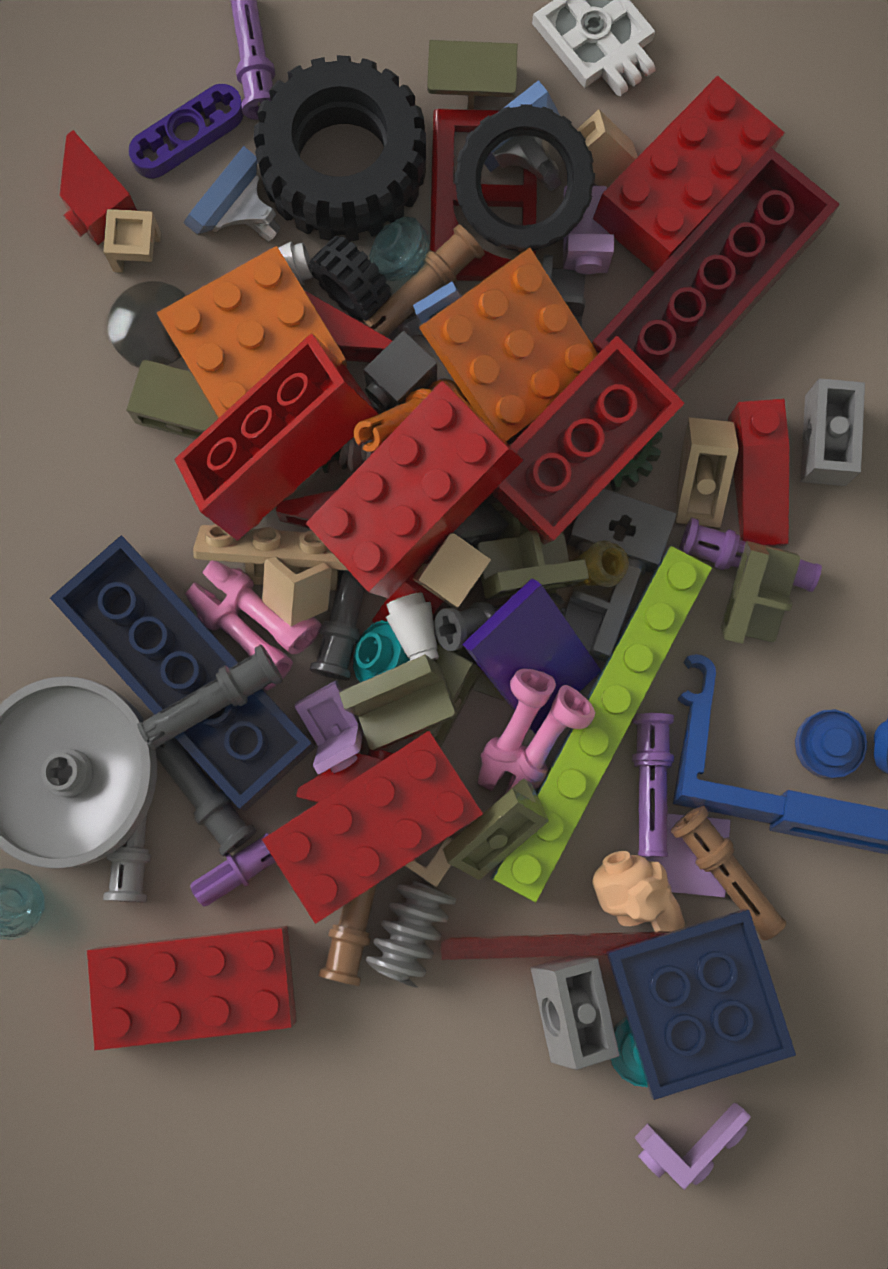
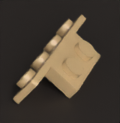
(294, 549)

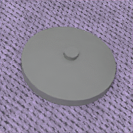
(71, 772)

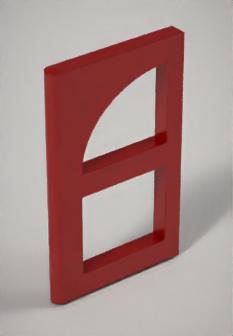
(444, 190)

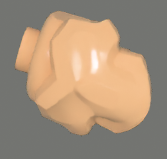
(637, 892)

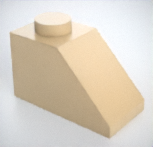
(705, 471)

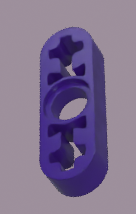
(184, 149)

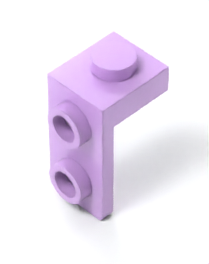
(588, 246)
(332, 728)
(698, 1161)

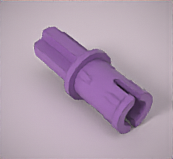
(232, 872)

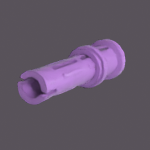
(254, 69)
(725, 552)
(653, 842)

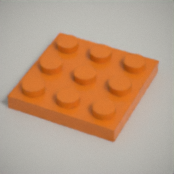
(243, 327)
(510, 344)

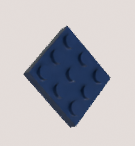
(700, 1004)

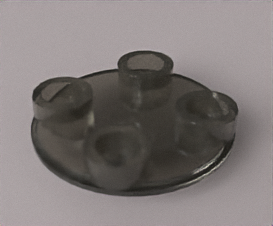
(136, 326)

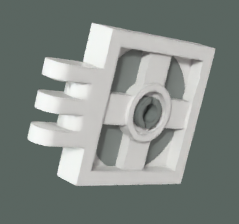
(598, 40)

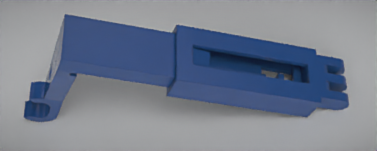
(788, 814)

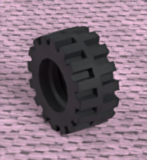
(350, 278)

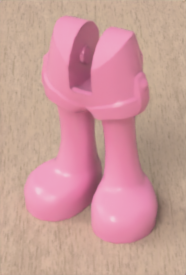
(240, 596)
(527, 762)

